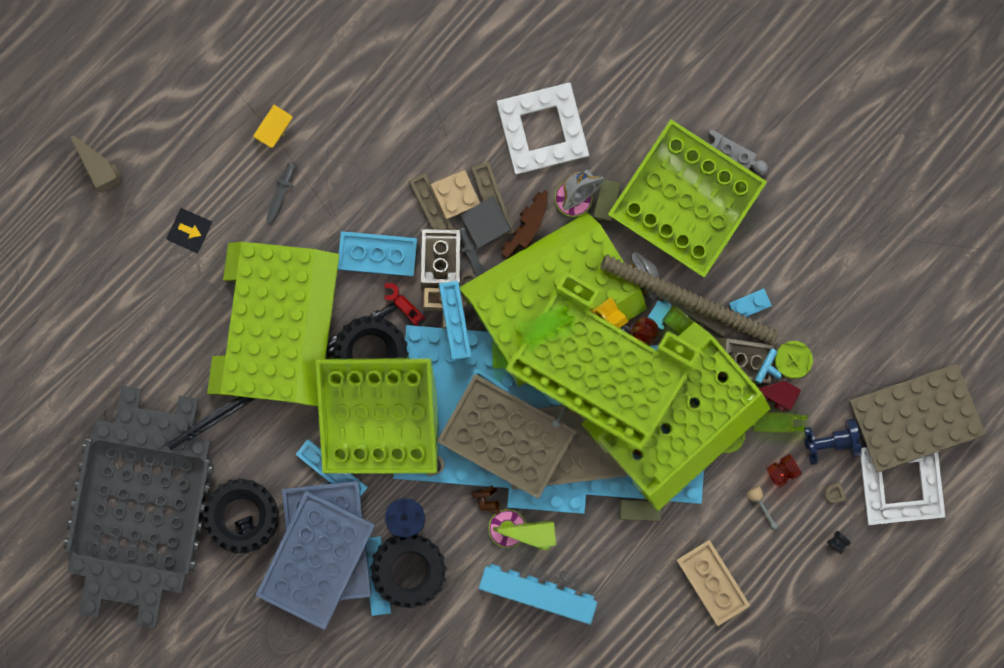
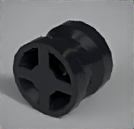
(245, 525)
(838, 542)

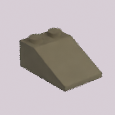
(100, 169)
(440, 257)
(748, 357)

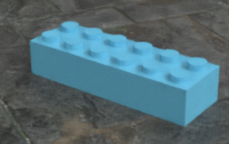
(542, 596)

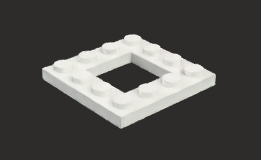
(557, 96)
(880, 513)

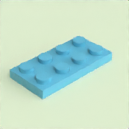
(377, 254)

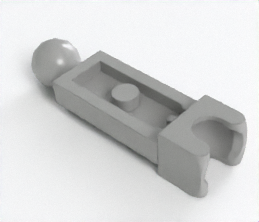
(738, 153)

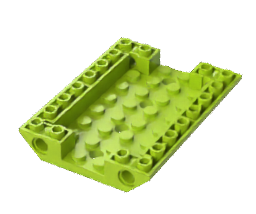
(695, 434)

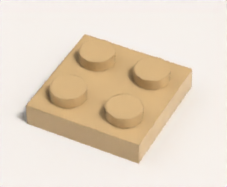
(454, 194)

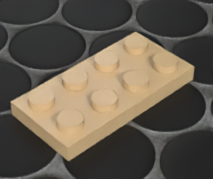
(713, 582)

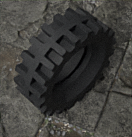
(370, 325)
(219, 502)
(382, 570)

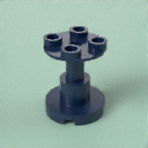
(839, 440)
(404, 517)

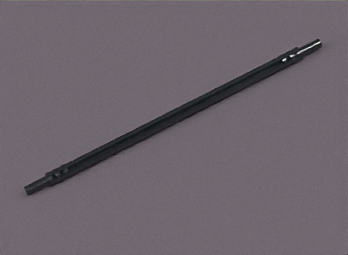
(240, 402)

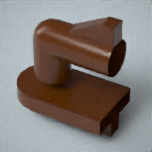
(492, 506)

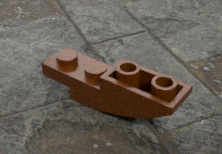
(532, 219)

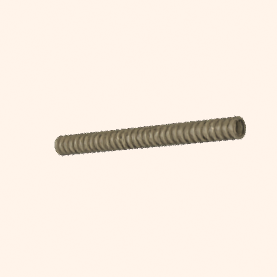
(688, 299)

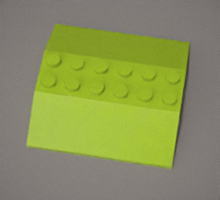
(687, 198)
(377, 415)

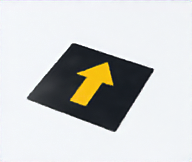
(189, 230)

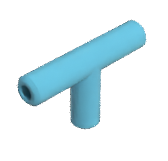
(766, 367)

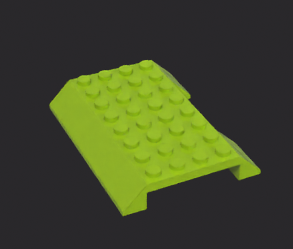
(528, 280)
(276, 322)
(604, 369)

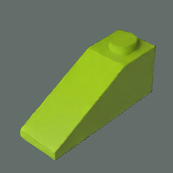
(537, 534)

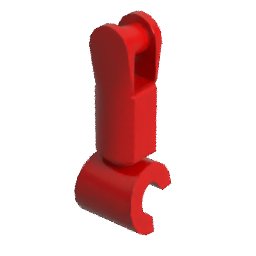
(403, 304)

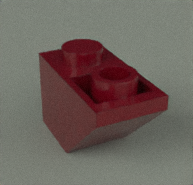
(781, 394)

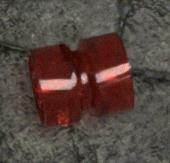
(645, 330)
(783, 471)

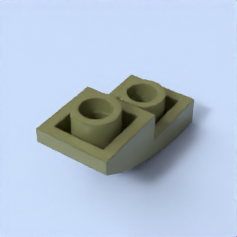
(606, 199)
(638, 511)

